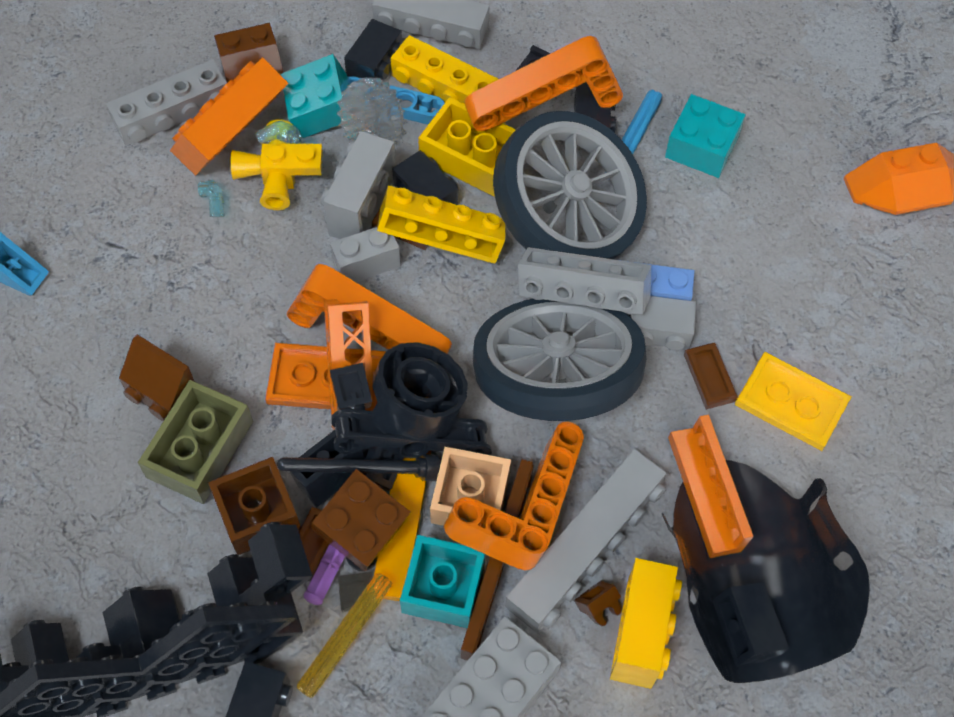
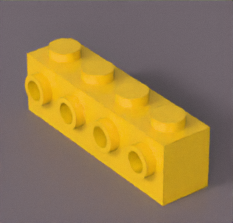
(436, 71)
(441, 224)

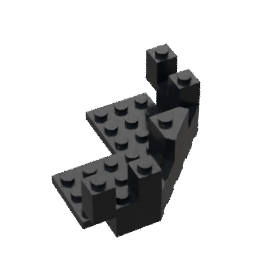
(153, 646)

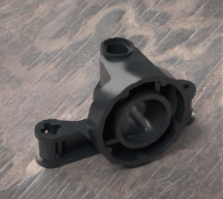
(416, 407)

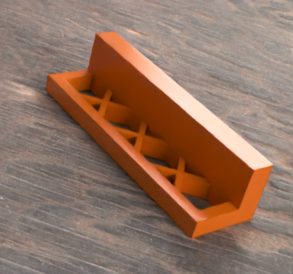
(336, 344)
(710, 488)

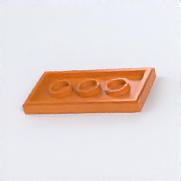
(301, 375)

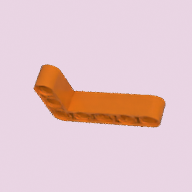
(544, 80)
(387, 322)
(541, 504)

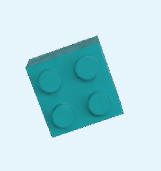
(314, 95)
(704, 135)
(442, 581)

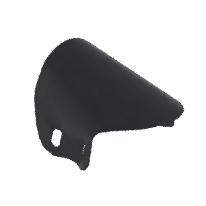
(794, 557)

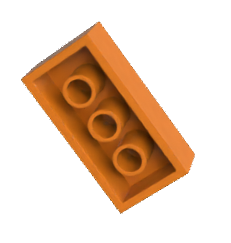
(227, 115)

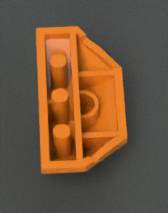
(904, 179)

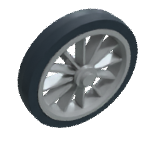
(570, 186)
(611, 359)

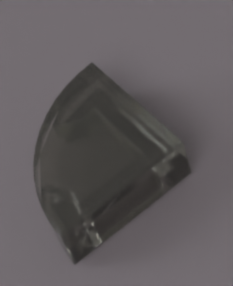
(351, 588)

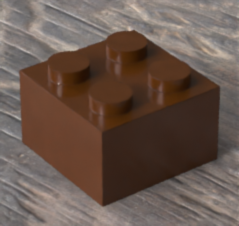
(251, 500)
(360, 520)

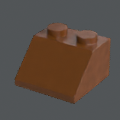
(247, 45)
(153, 377)

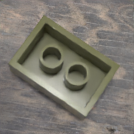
(196, 441)

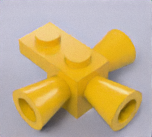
(278, 167)

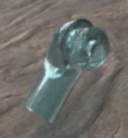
(279, 130)
(216, 197)

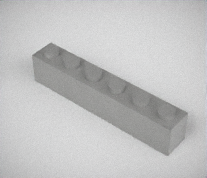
(585, 541)

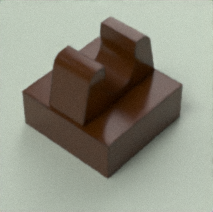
(598, 599)

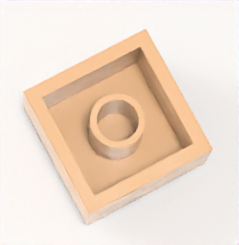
(470, 476)

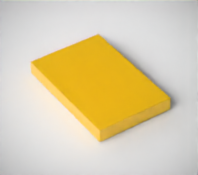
(793, 401)

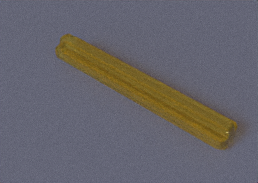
(344, 635)

